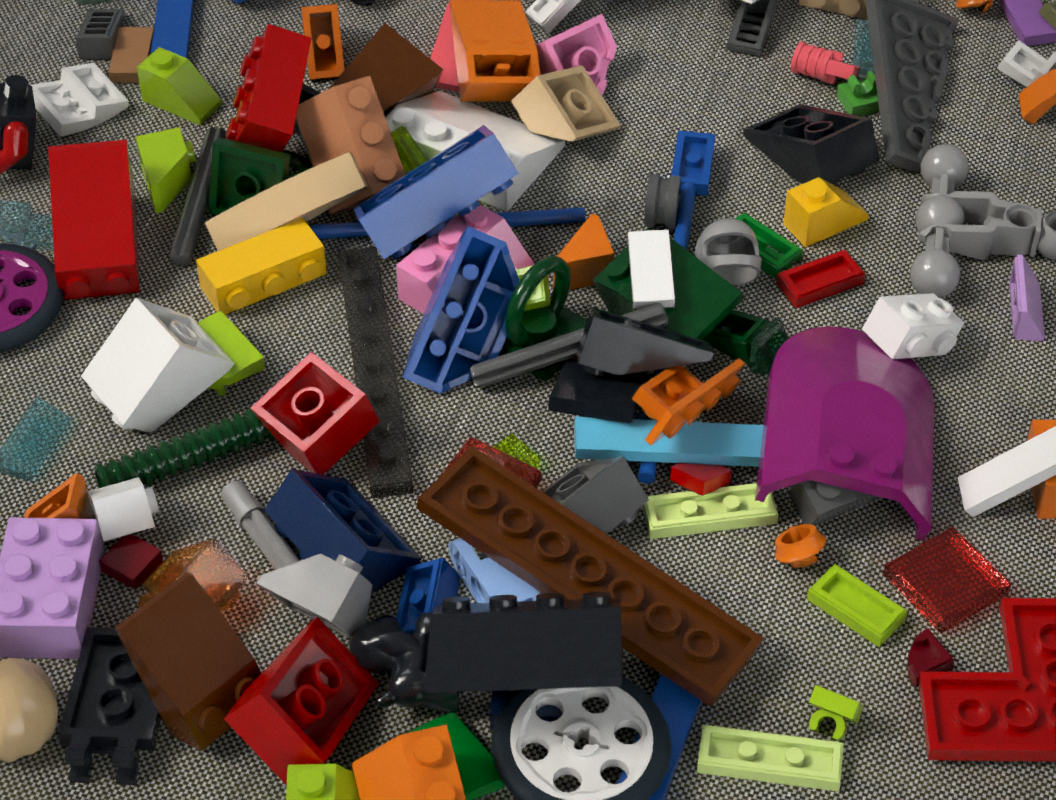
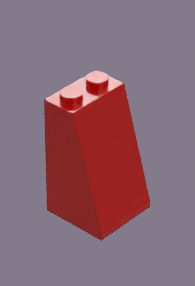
(94, 219)

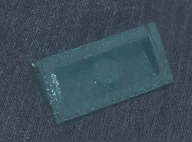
(32, 440)

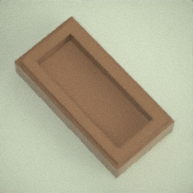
(130, 49)

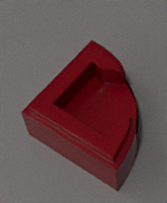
(927, 655)

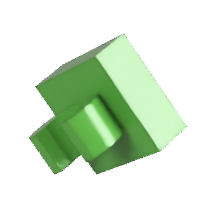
(859, 96)

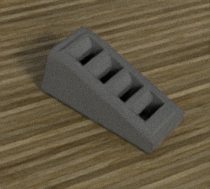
(761, 7)
(98, 33)

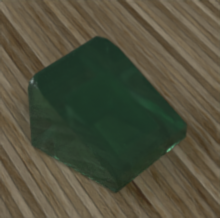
(765, 346)

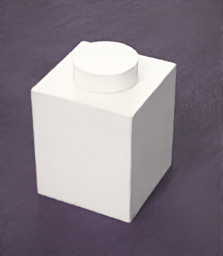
(123, 508)

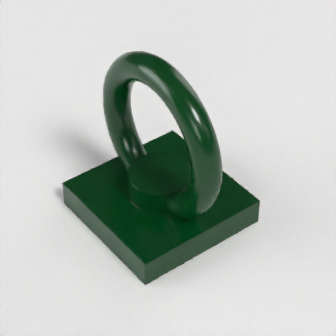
(246, 170)
(542, 323)

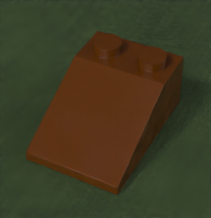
(188, 660)

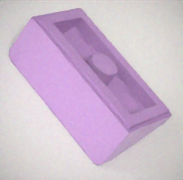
(1025, 302)

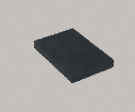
(596, 396)

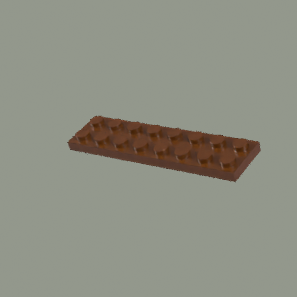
(567, 555)

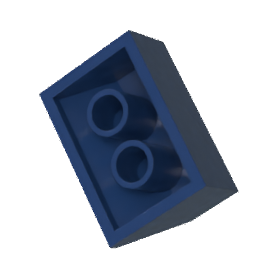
(333, 519)

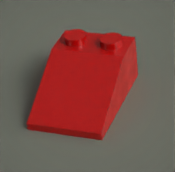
(302, 701)

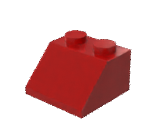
(316, 414)

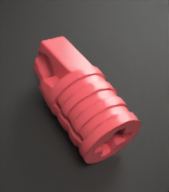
(821, 63)

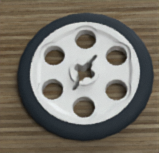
(628, 707)

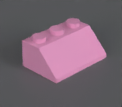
(422, 268)

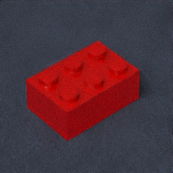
(270, 89)

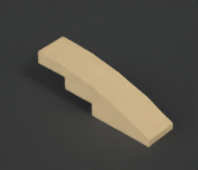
(288, 201)

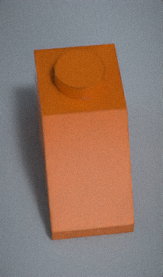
(325, 50)

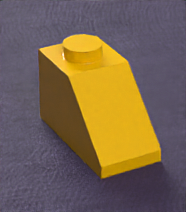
(820, 211)

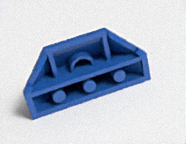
(464, 313)

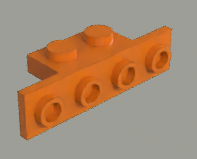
(680, 397)

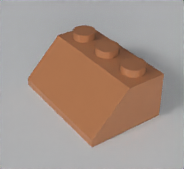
(351, 121)

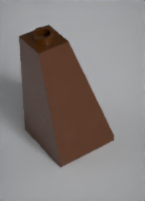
(396, 69)

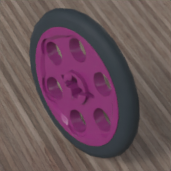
(42, 296)

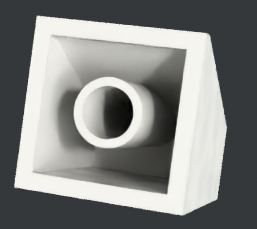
(153, 366)

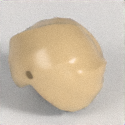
(26, 708)

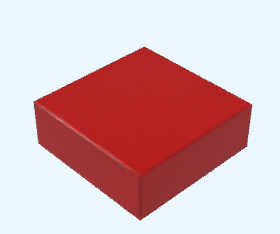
(700, 477)

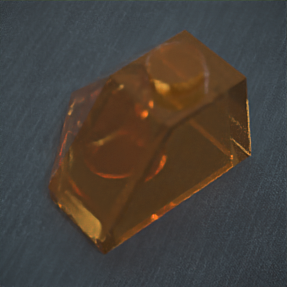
(210, 566)

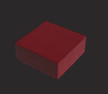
(131, 561)

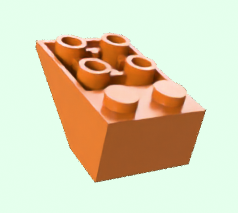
(492, 49)

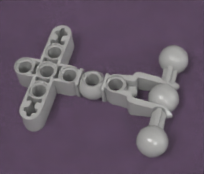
(940, 222)

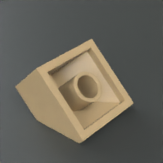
(565, 106)

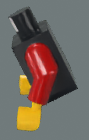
(16, 124)

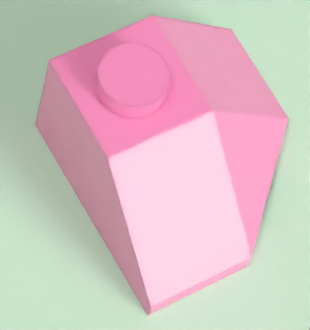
(584, 45)

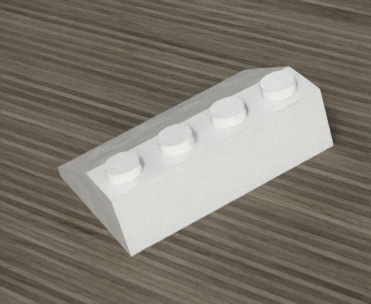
(443, 120)

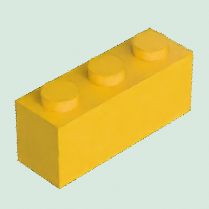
(261, 266)

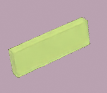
(717, 511)
(770, 757)

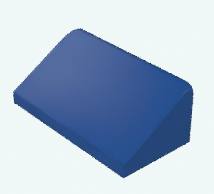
(423, 588)

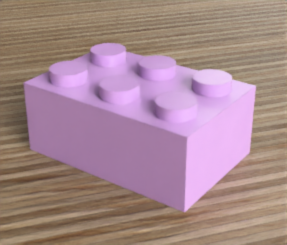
(48, 586)

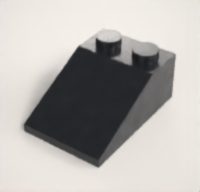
(816, 143)

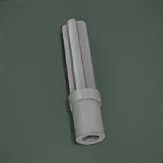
(252, 518)

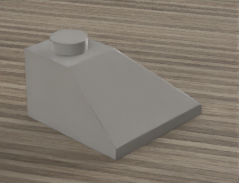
(323, 589)

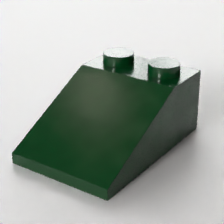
(699, 292)

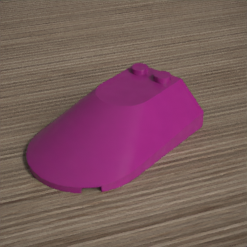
(849, 421)

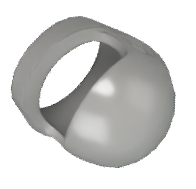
(730, 250)

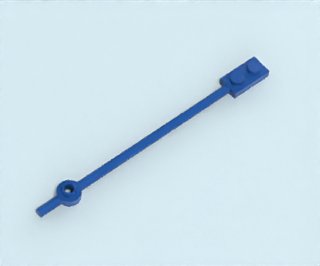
(693, 163)

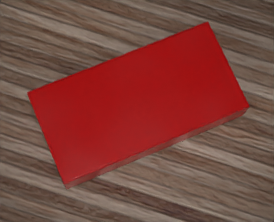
(820, 278)

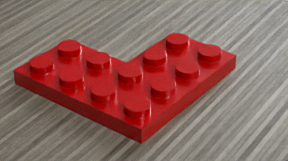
(999, 712)

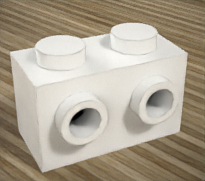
(913, 326)

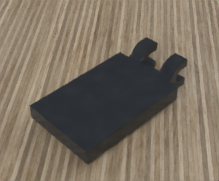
(107, 710)

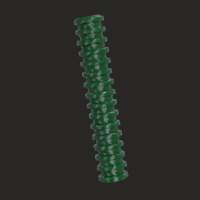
(185, 452)

